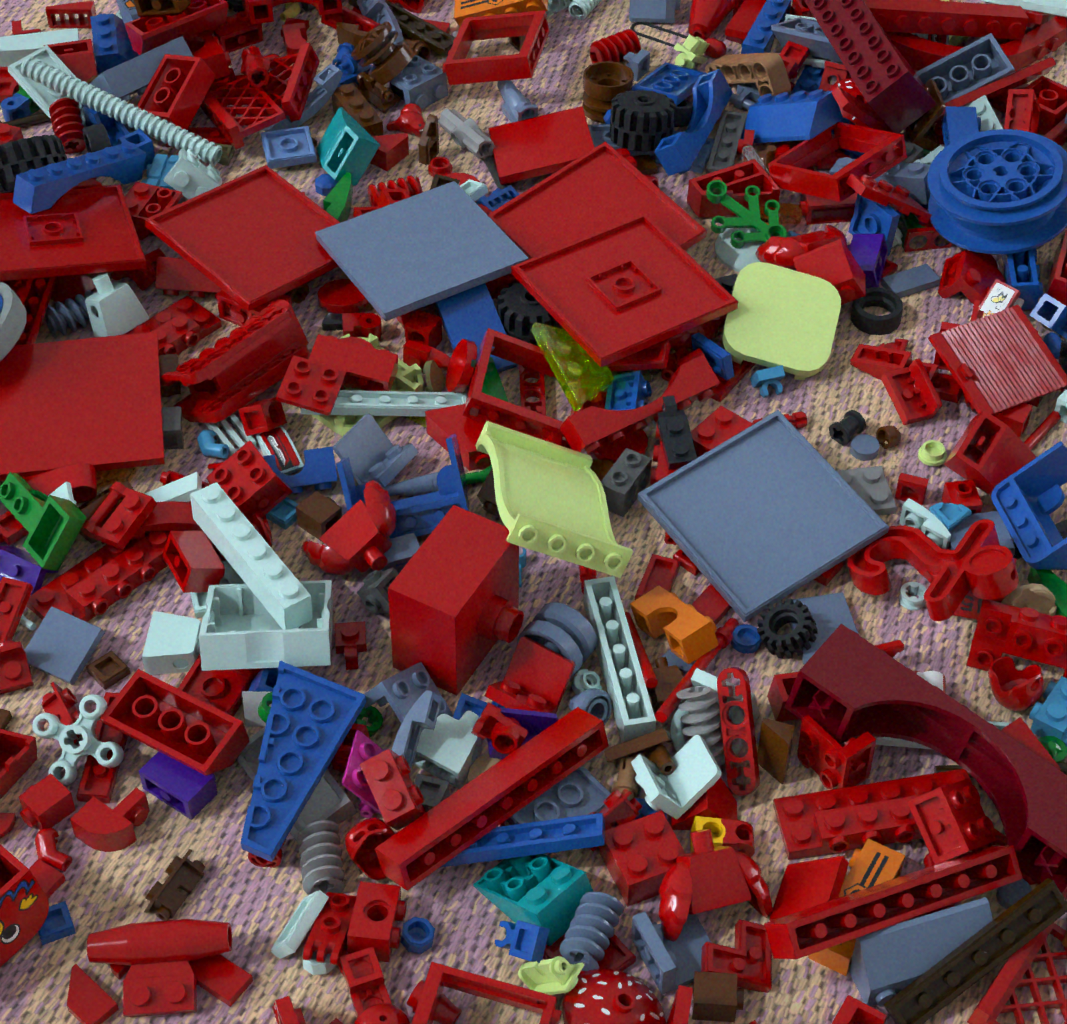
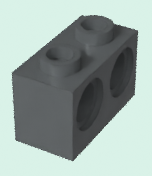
(625, 480)

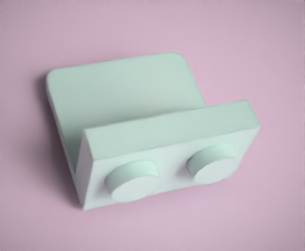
(192, 176)
(677, 792)

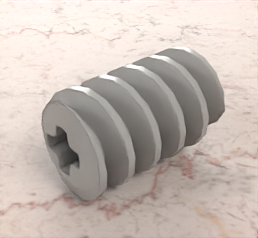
(702, 716)
(321, 857)

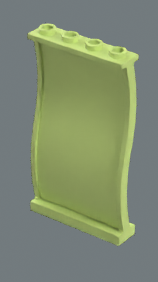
(551, 500)

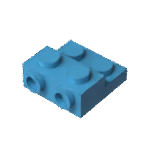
(1051, 716)

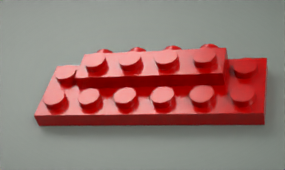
(180, 326)
(102, 578)
(850, 815)

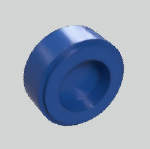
(746, 639)

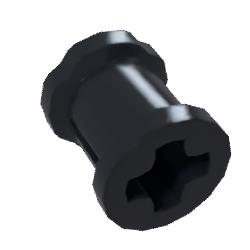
(847, 427)

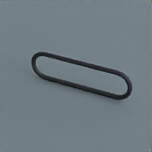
(657, 27)

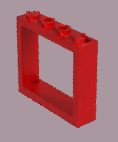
(503, 67)
(881, 150)
(501, 411)
(445, 976)

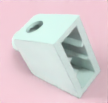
(113, 308)
(171, 644)
(449, 748)

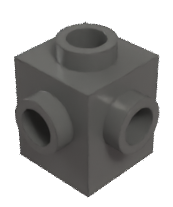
(375, 590)

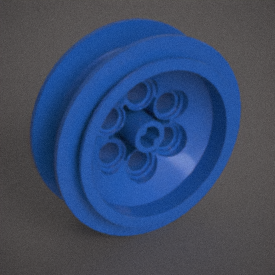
(999, 191)

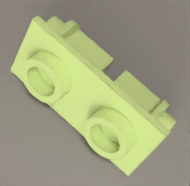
(550, 975)

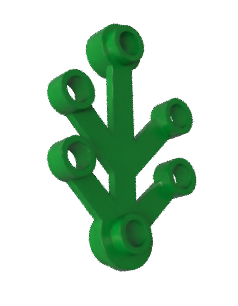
(747, 218)

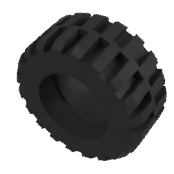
(27, 154)

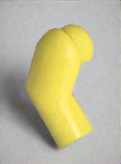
(291, 11)

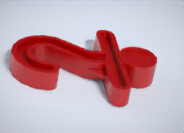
(974, 565)

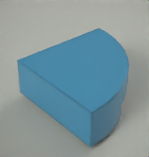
(950, 514)

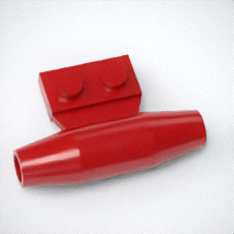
(159, 961)

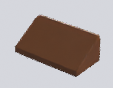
(775, 748)

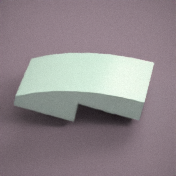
(921, 518)

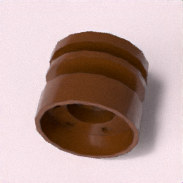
(379, 50)
(601, 84)

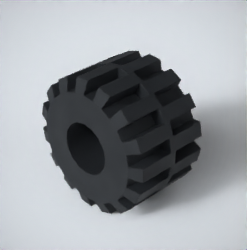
(641, 119)
(519, 312)

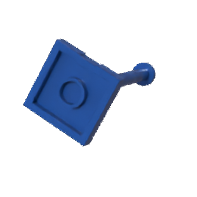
(875, 218)

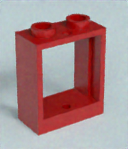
(1026, 110)

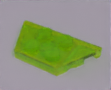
(572, 366)

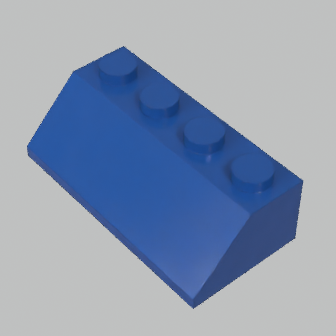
(792, 116)

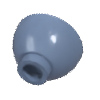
(594, 702)

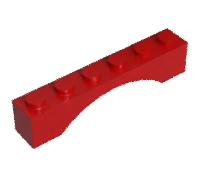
(595, 426)

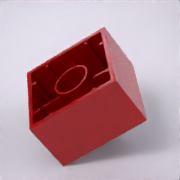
(455, 599)

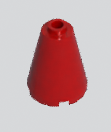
(708, 15)

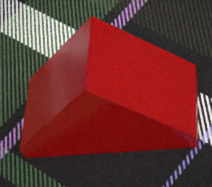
(391, 150)

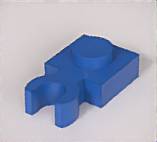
(524, 940)

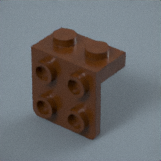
(921, 130)

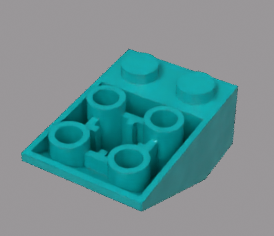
(346, 147)
(536, 891)

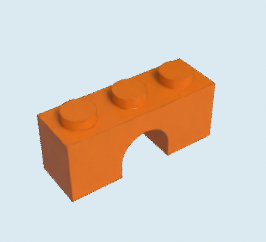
(686, 630)

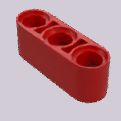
(80, 475)

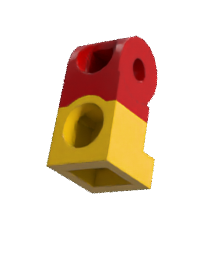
(727, 833)

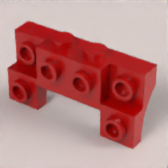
(1018, 633)

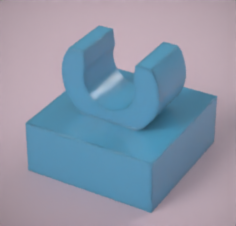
(768, 377)

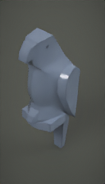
(515, 104)

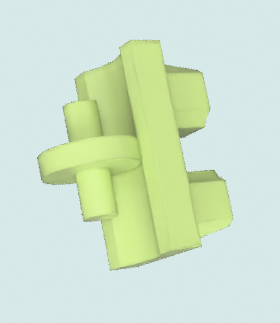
(692, 52)

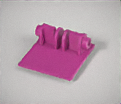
(354, 779)

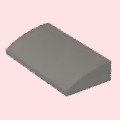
(326, 801)

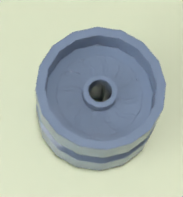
(564, 632)

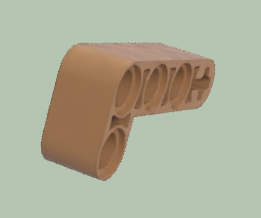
(760, 68)

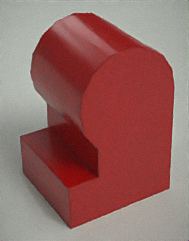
(361, 324)

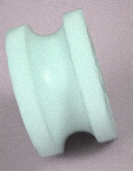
(912, 602)

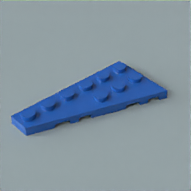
(298, 744)

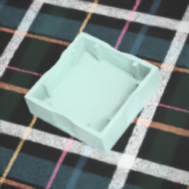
(244, 635)

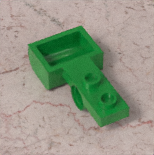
(49, 519)

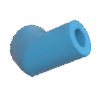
(210, 447)

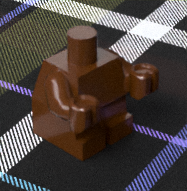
(668, 679)

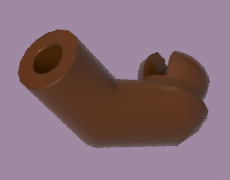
(662, 758)

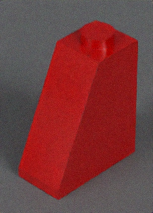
(449, 421)

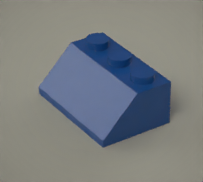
(110, 42)

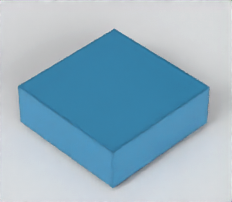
(284, 513)

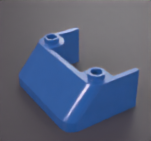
(1025, 506)
(421, 512)

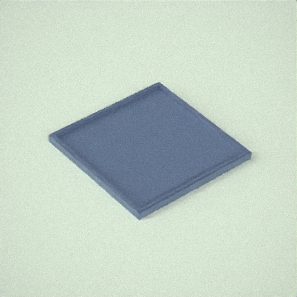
(420, 250)
(762, 514)

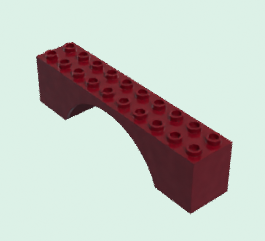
(873, 61)
(862, 689)

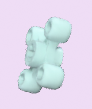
(67, 734)

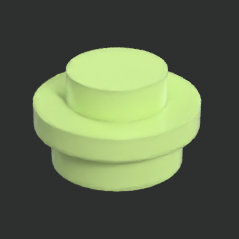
(932, 453)

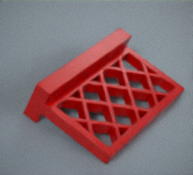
(297, 86)
(224, 117)
(1011, 976)

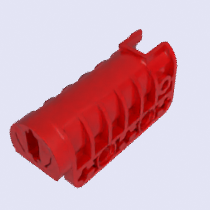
(240, 364)

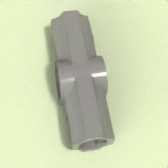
(466, 133)

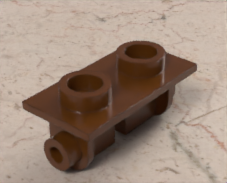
(375, 93)
(165, 896)

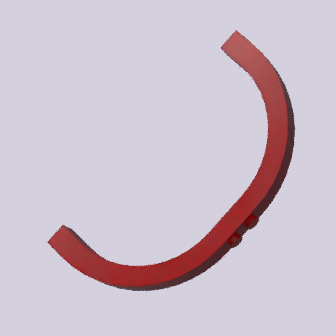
(1021, 53)

